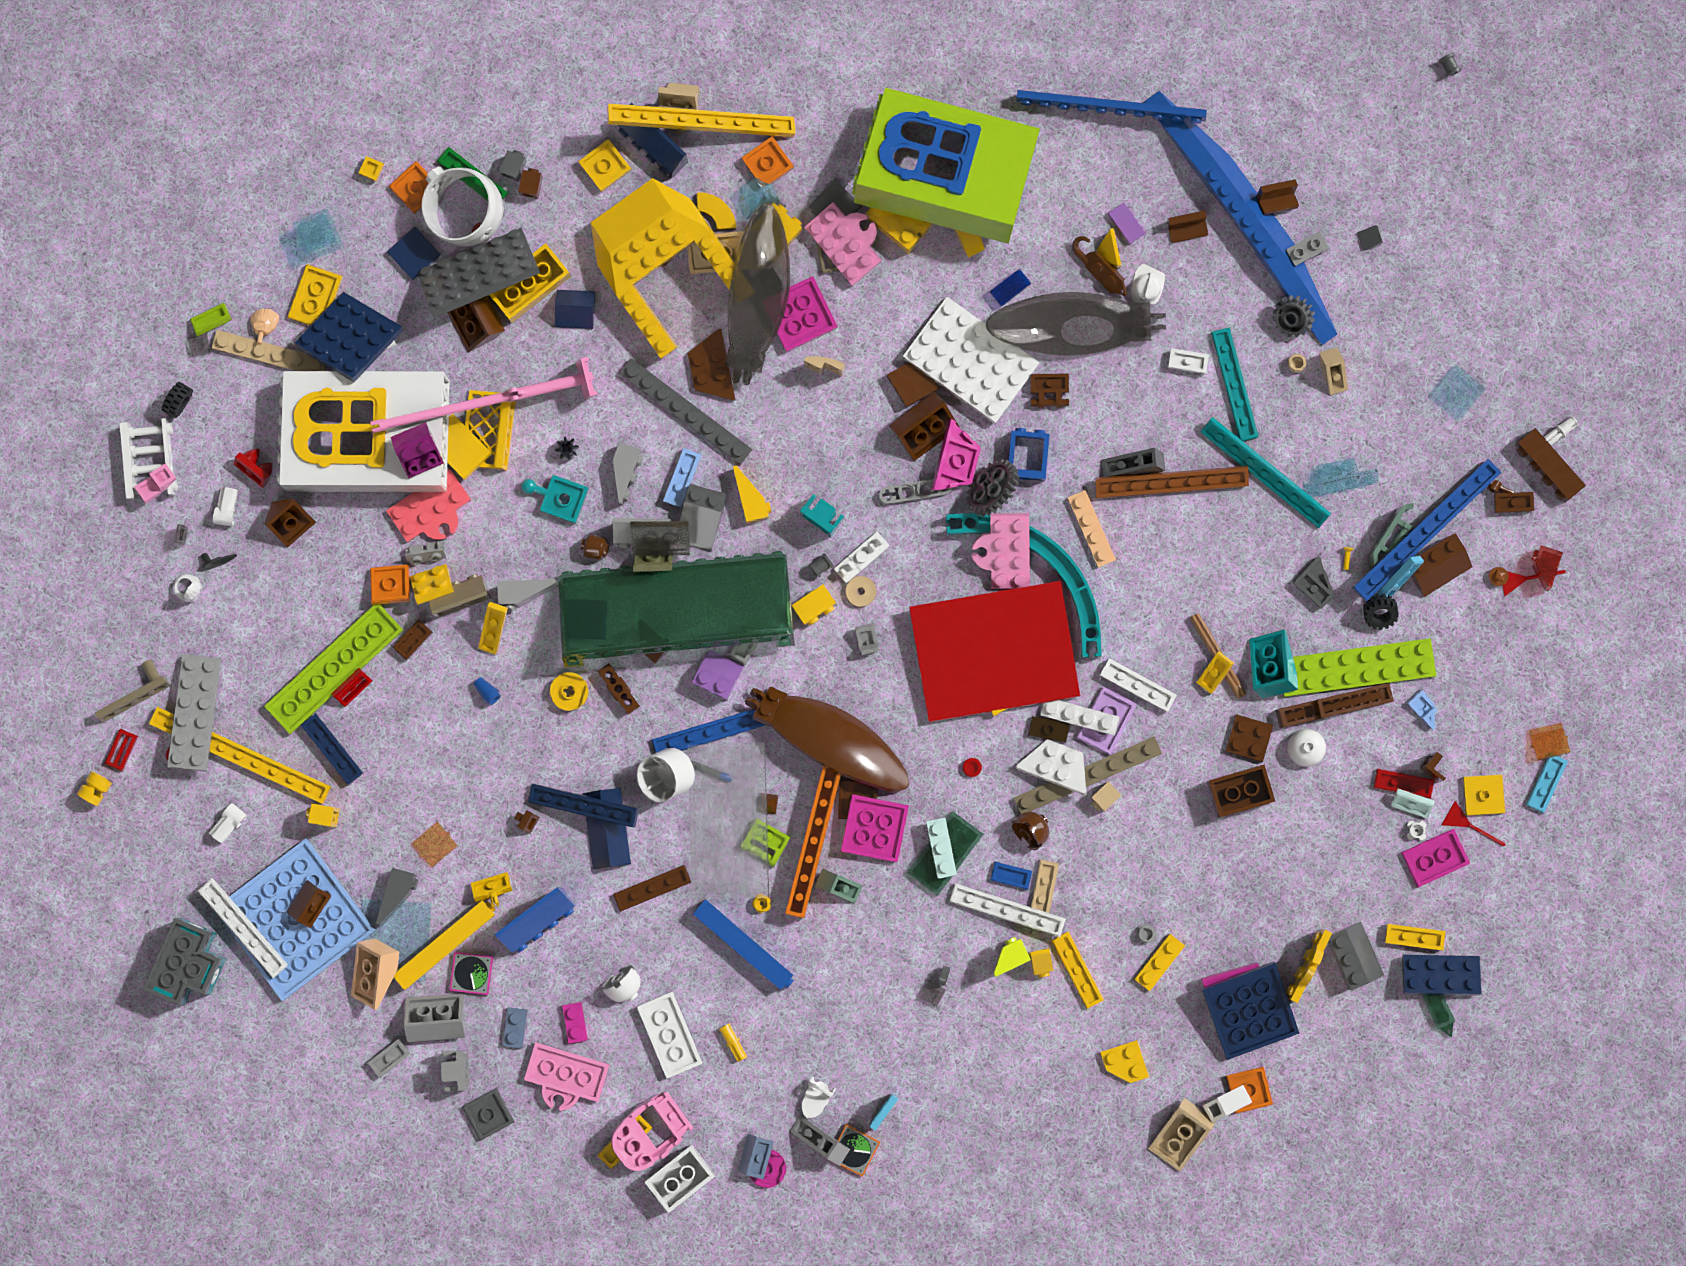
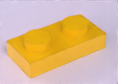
(1215, 672)

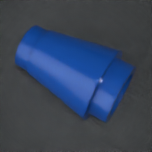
(487, 691)

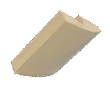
(818, 364)

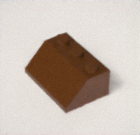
(476, 323)
(922, 426)
(1441, 565)

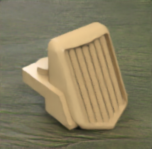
(679, 96)

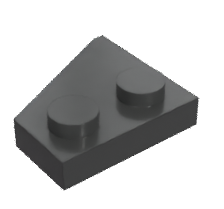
(1315, 584)

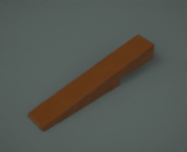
(1334, 705)

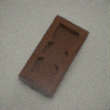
(412, 639)

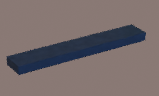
(583, 805)

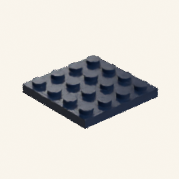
(348, 337)
(1250, 1010)

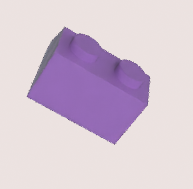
(718, 674)

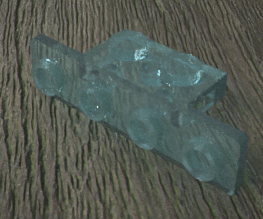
(1339, 477)

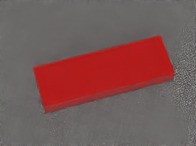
(1392, 781)

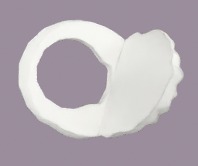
(193, 590)
(816, 1098)

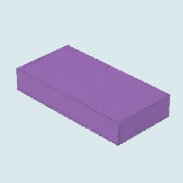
(1126, 223)

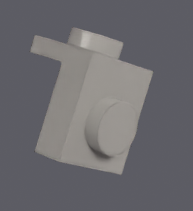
(867, 639)

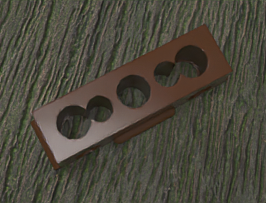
(611, 687)

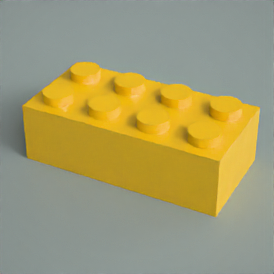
(524, 295)

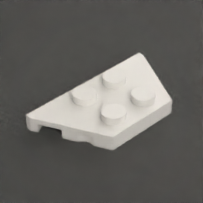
(1056, 765)

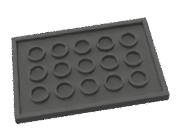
(477, 272)

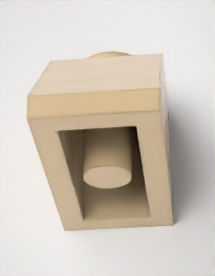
(1334, 370)

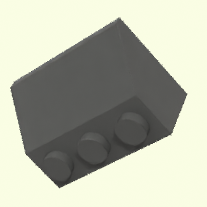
(1355, 956)

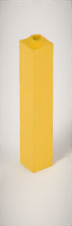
(444, 944)

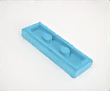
(1401, 576)
(1546, 783)

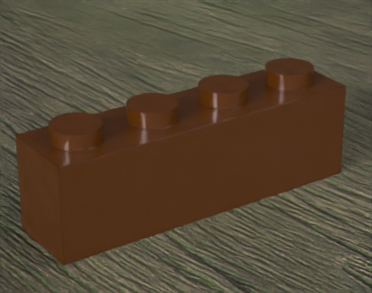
(1550, 465)

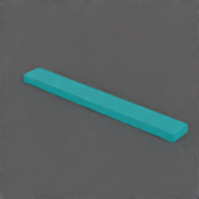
(1265, 472)

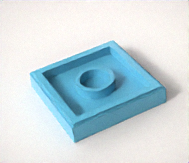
(884, 1110)

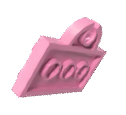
(845, 241)
(1006, 550)
(565, 1075)

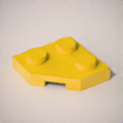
(1125, 1062)

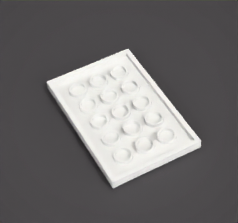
(970, 361)

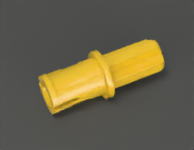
(733, 1042)

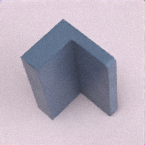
(755, 1156)

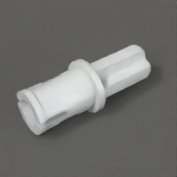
(1561, 430)

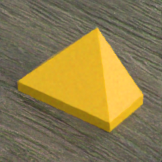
(1109, 249)

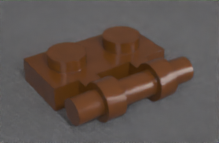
(1049, 384)

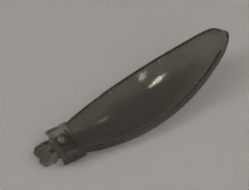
(757, 292)
(1072, 323)

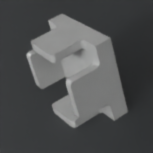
(456, 1070)

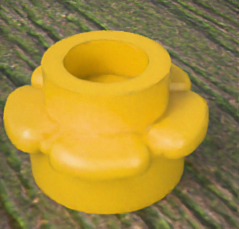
(761, 908)

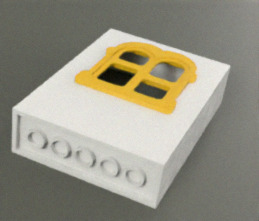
(381, 471)

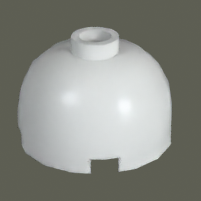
(1306, 747)
(623, 985)

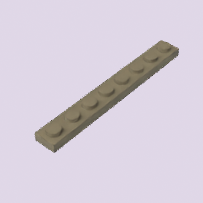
(1093, 773)

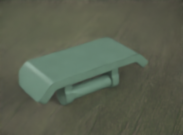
(1379, 545)

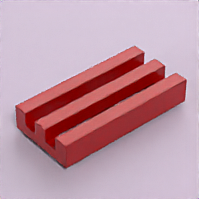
(349, 685)
(128, 751)

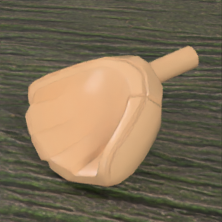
(264, 322)

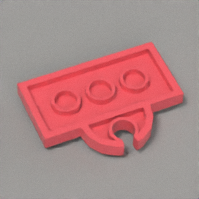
(429, 510)

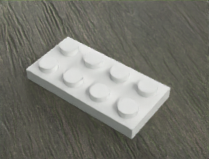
(669, 1035)

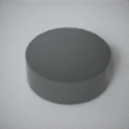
(944, 975)

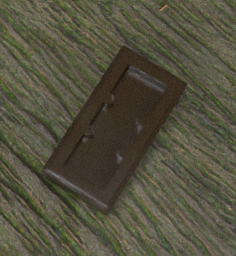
(1049, 729)

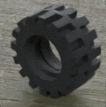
(177, 399)
(1381, 620)

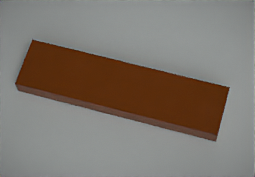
(652, 888)

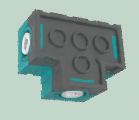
(184, 963)

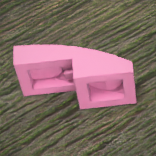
(157, 482)

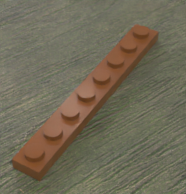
(1171, 481)

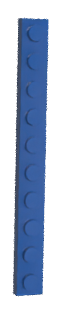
(1118, 107)
(1427, 529)

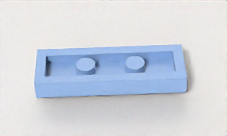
(682, 478)

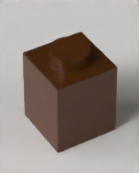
(530, 183)

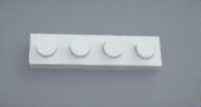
(1138, 685)
(1081, 716)

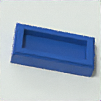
(1011, 875)

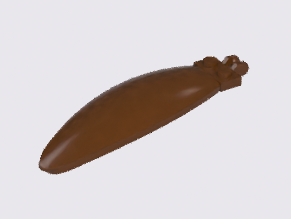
(830, 738)

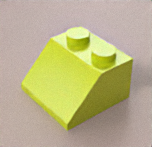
(1011, 956)

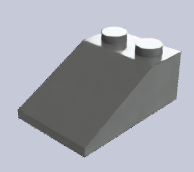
(703, 512)

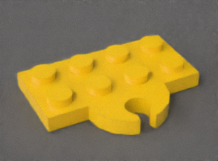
(1312, 960)

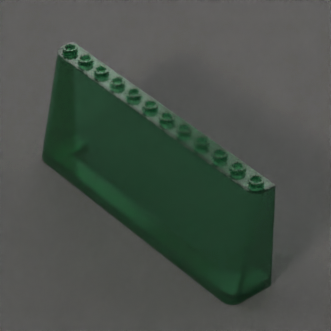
(675, 609)

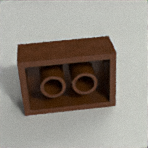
(1241, 791)

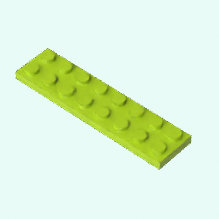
(1364, 666)
(332, 667)

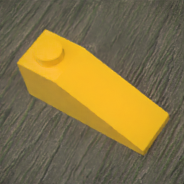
(752, 500)

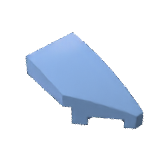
(1423, 708)

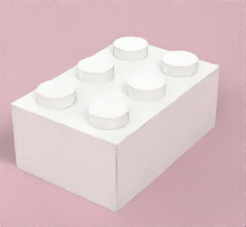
(680, 1178)

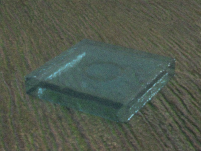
(1458, 391)

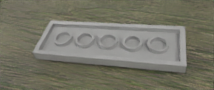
(194, 713)

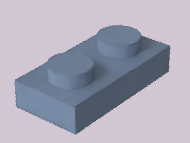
(515, 1027)

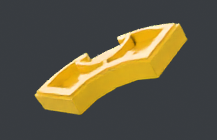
(717, 210)

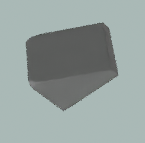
(1370, 237)

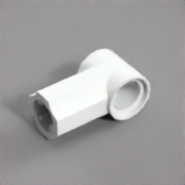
(226, 510)
(230, 820)

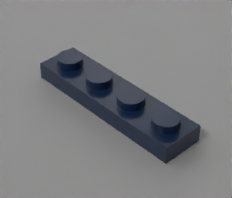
(332, 749)

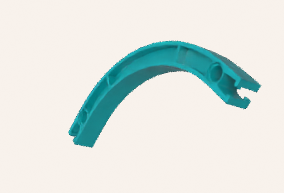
(1062, 565)

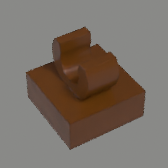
(527, 821)

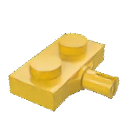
(491, 888)

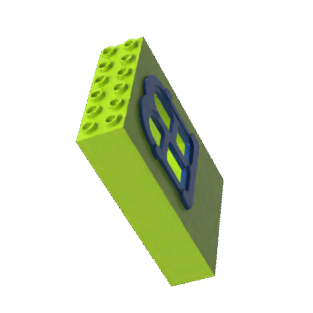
(988, 173)

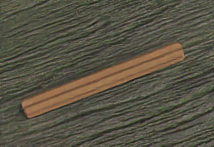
(1213, 648)

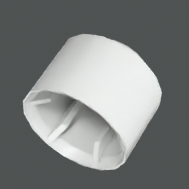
(665, 775)

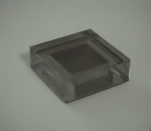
(199, 345)
(181, 535)
(933, 993)

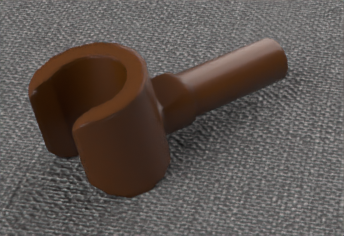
(1496, 485)

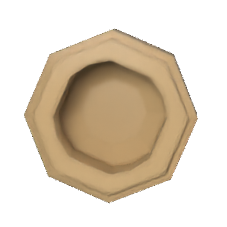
(1296, 363)

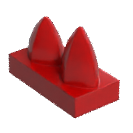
(247, 464)

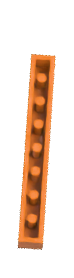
(813, 843)

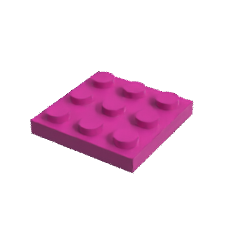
(805, 315)
(874, 828)

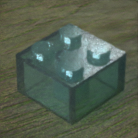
(318, 235)

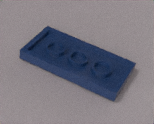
(1441, 975)

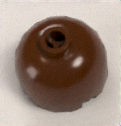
(1032, 828)

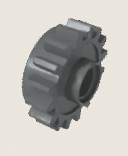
(1300, 310)

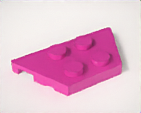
(956, 459)

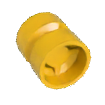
(94, 788)

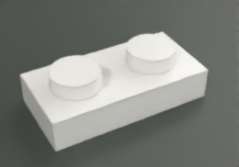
(1188, 361)

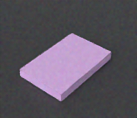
(1113, 704)

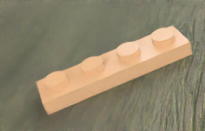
(1091, 529)

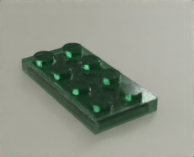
(962, 839)

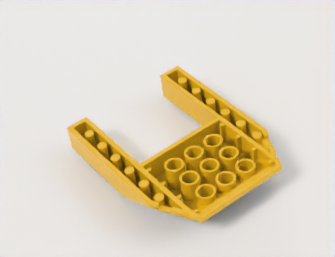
(643, 236)

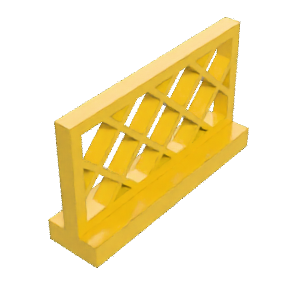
(503, 434)

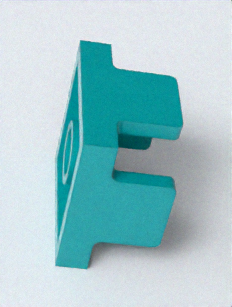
(821, 515)

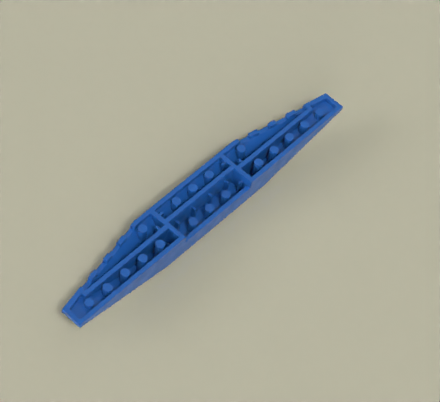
(1240, 202)

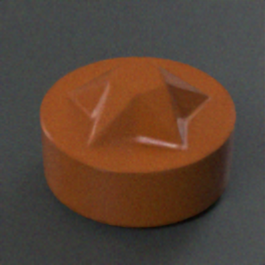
(1498, 576)

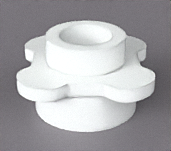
(1421, 830)

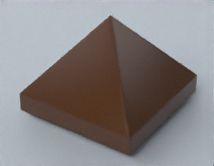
(772, 803)

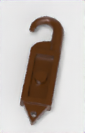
(1100, 268)

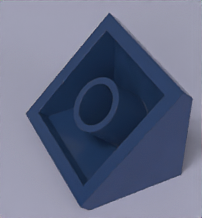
(574, 309)

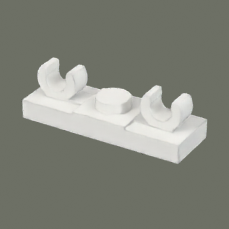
(861, 557)

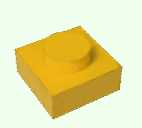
(371, 168)

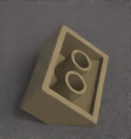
(464, 595)

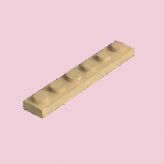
(265, 352)

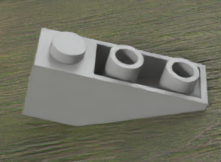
(625, 464)

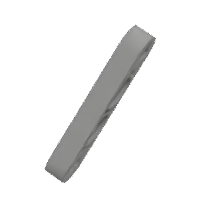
(916, 494)

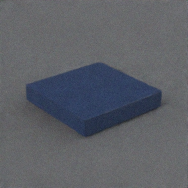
(413, 253)

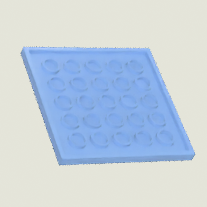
(303, 948)

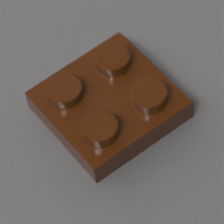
(1249, 738)

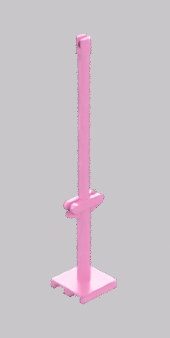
(583, 378)

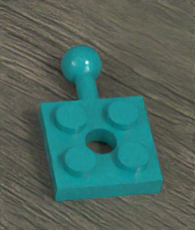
(556, 488)

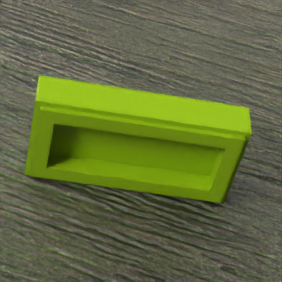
(210, 319)

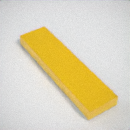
(1077, 970)

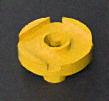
(563, 682)

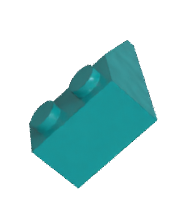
(1272, 665)

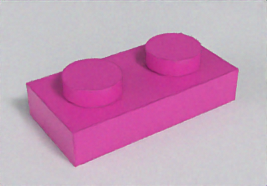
(575, 1022)

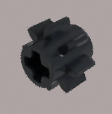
(567, 454)

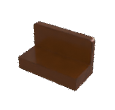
(1278, 197)
(1187, 226)
(1429, 765)
(308, 904)

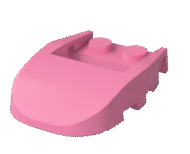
(633, 1144)

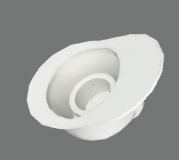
(1147, 285)

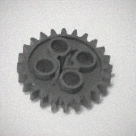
(992, 487)

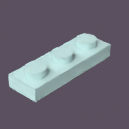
(941, 848)

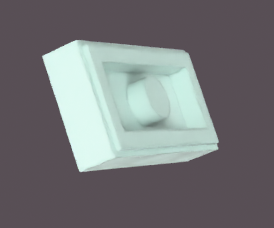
(1412, 803)

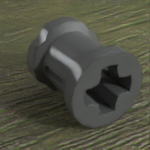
(1450, 65)
(821, 565)

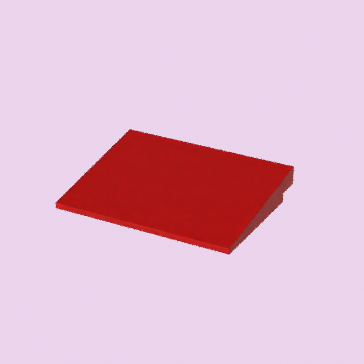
(994, 651)

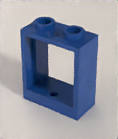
(1037, 434)

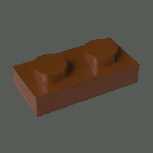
(1513, 502)

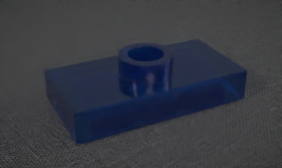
(1010, 287)

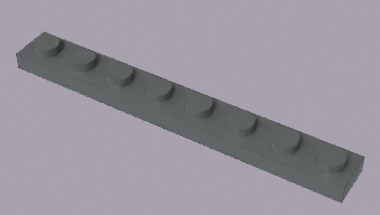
(686, 411)

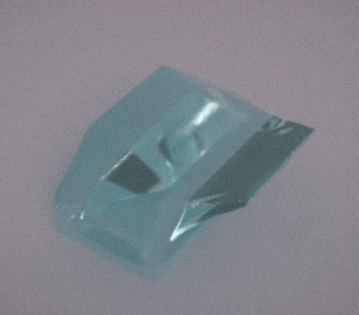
(756, 194)

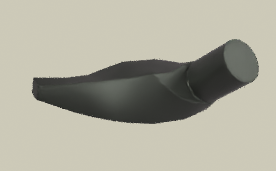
(218, 561)

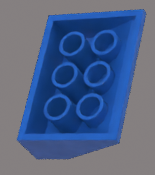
(535, 920)

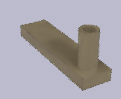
(156, 685)

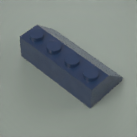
(657, 146)

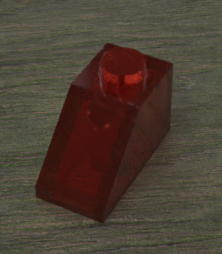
(1546, 565)

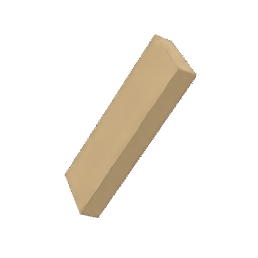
(1044, 885)

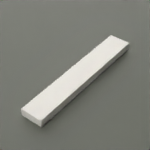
(1007, 910)
(243, 928)

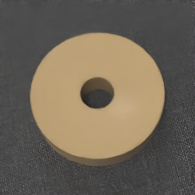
(861, 582)

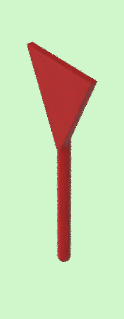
(1516, 580)
(1457, 818)

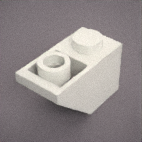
(1227, 1103)

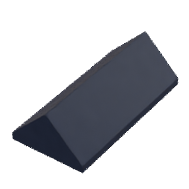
(607, 839)

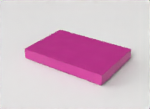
(1435, 858)

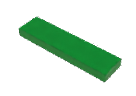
(451, 159)

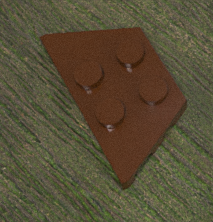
(709, 367)

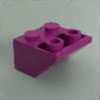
(417, 450)

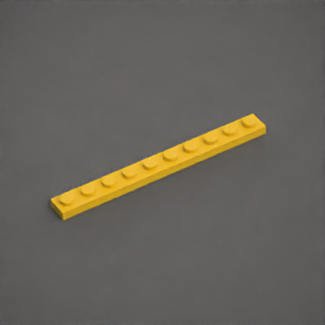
(700, 120)
(253, 761)

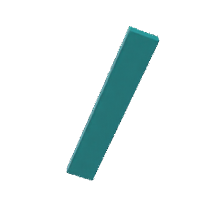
(1234, 384)

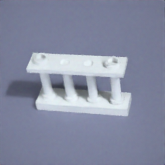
(130, 451)

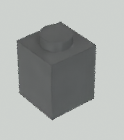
(513, 165)

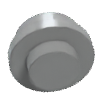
(1146, 934)

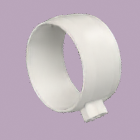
(438, 182)

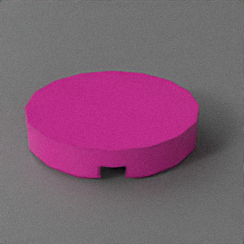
(774, 1172)

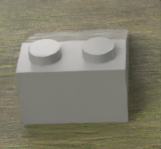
(520, 592)

